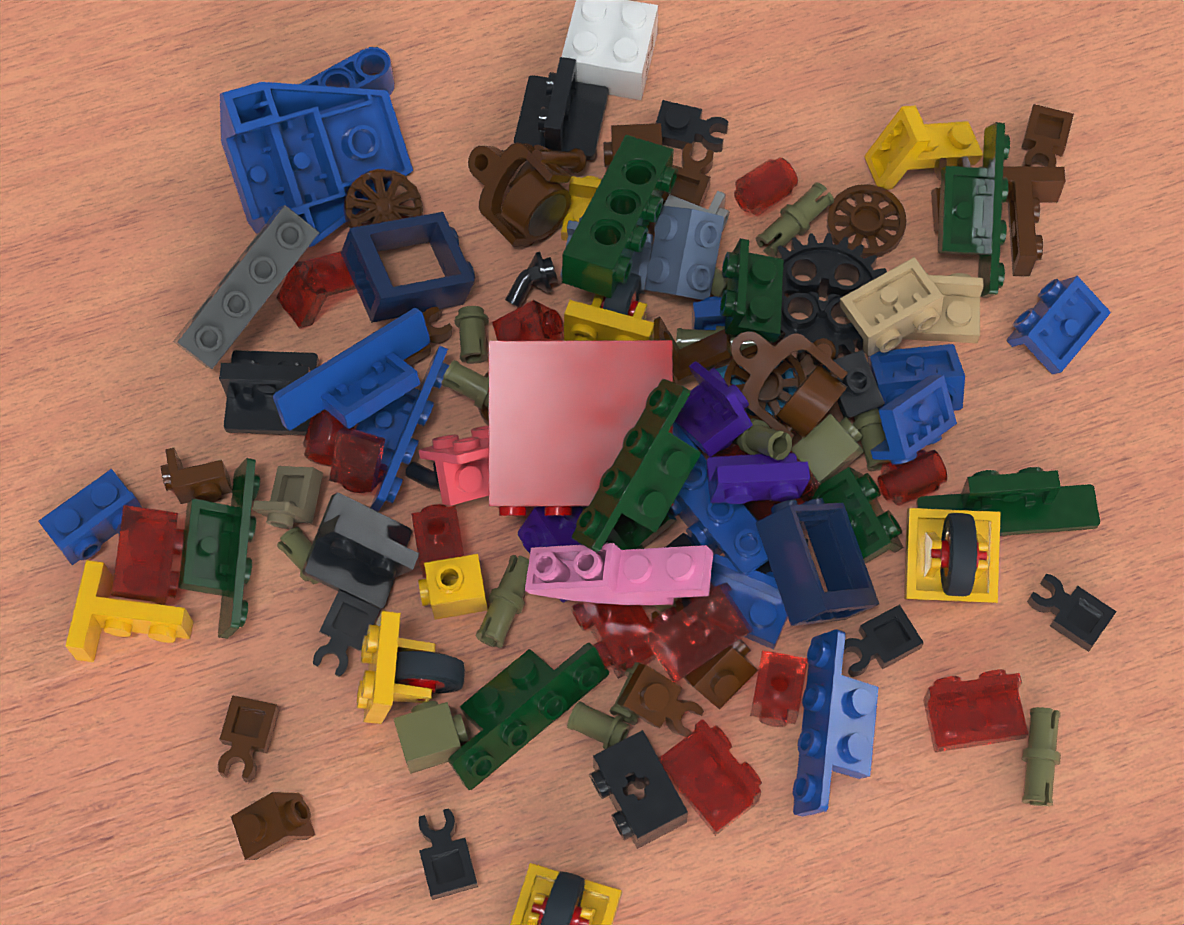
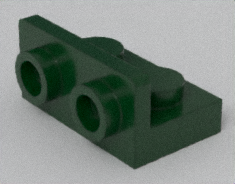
(752, 292)
(873, 528)

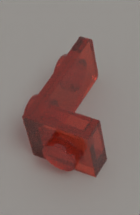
(310, 285)

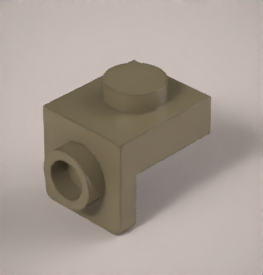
(292, 497)

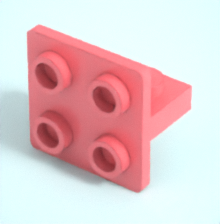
(461, 465)

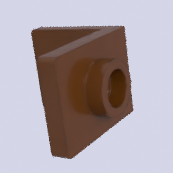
(706, 351)

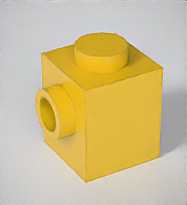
(453, 587)

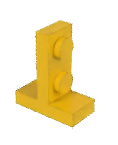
(915, 145)
(118, 617)

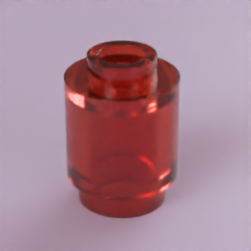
(765, 186)
(321, 438)
(912, 479)

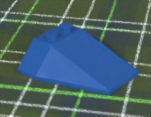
(307, 148)

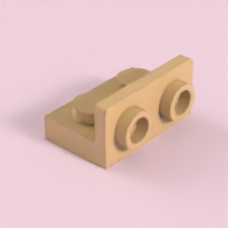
(893, 306)
(959, 310)

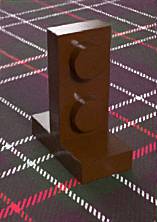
(1025, 191)

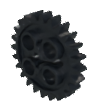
(824, 265)

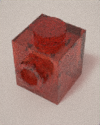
(437, 534)
(778, 688)

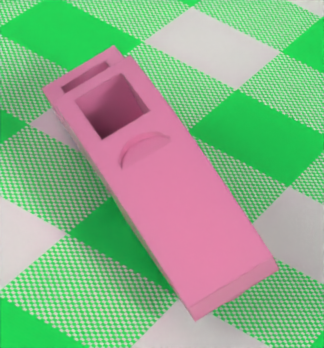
(619, 575)

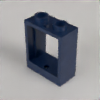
(373, 283)
(837, 555)

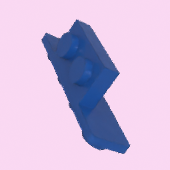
(359, 378)
(397, 425)
(719, 525)
(835, 725)

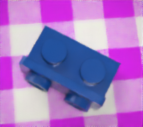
(1059, 322)
(904, 368)
(915, 420)
(89, 517)
(756, 599)

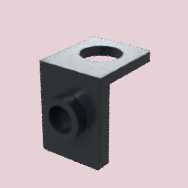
(862, 390)

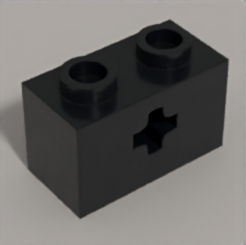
(637, 763)

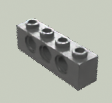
(246, 287)

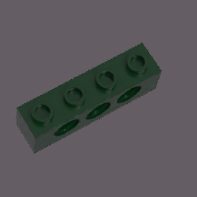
(619, 217)

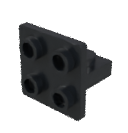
(562, 111)
(250, 388)
(359, 551)

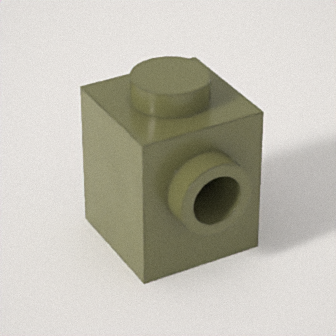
(829, 447)
(429, 735)

